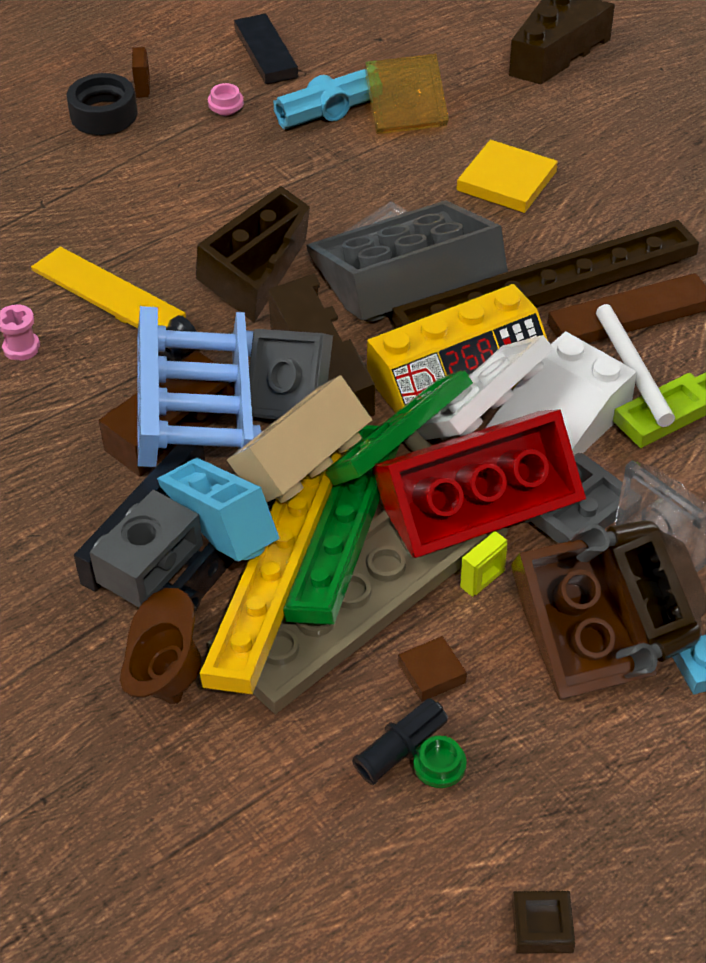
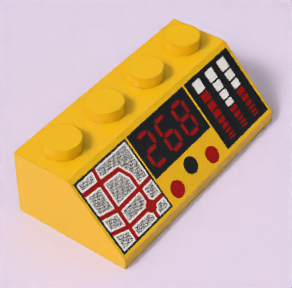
(449, 341)

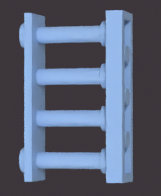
(157, 401)

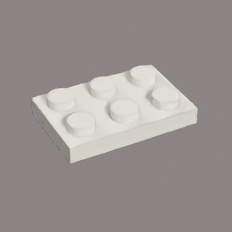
(489, 389)

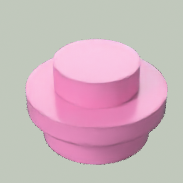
(225, 99)

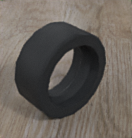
(101, 88)

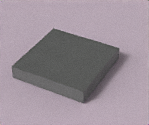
(286, 369)

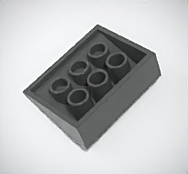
(409, 261)

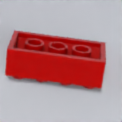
(480, 482)

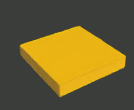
(507, 176)

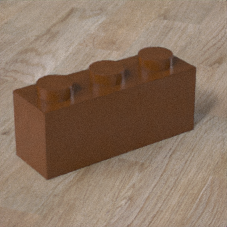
(120, 423)

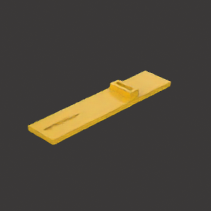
(101, 287)

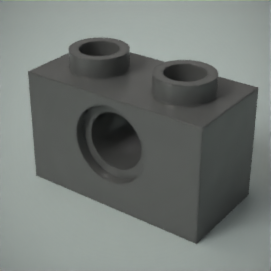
(146, 548)

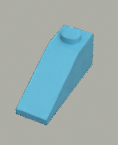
(229, 508)

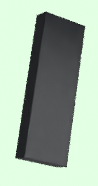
(266, 48)

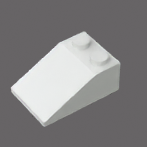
(581, 384)

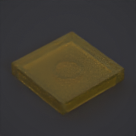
(406, 93)

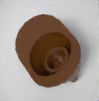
(160, 648)

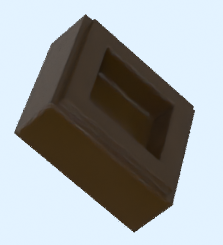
(543, 922)

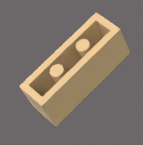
(302, 441)

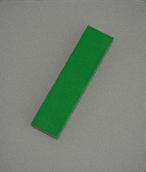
(398, 427)

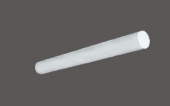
(631, 358)

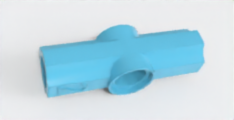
(322, 98)

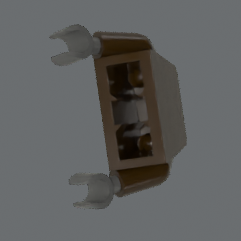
(660, 584)

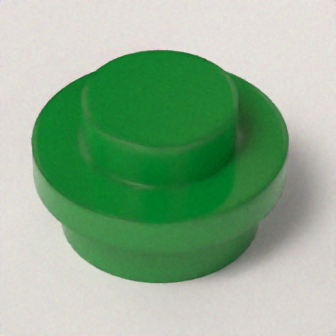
(440, 762)

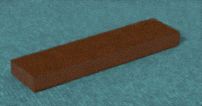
(633, 308)

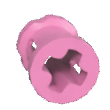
(19, 339)

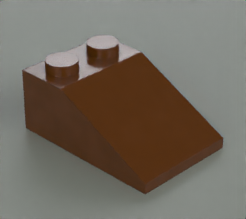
(579, 616)

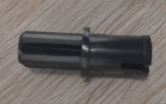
(400, 740)

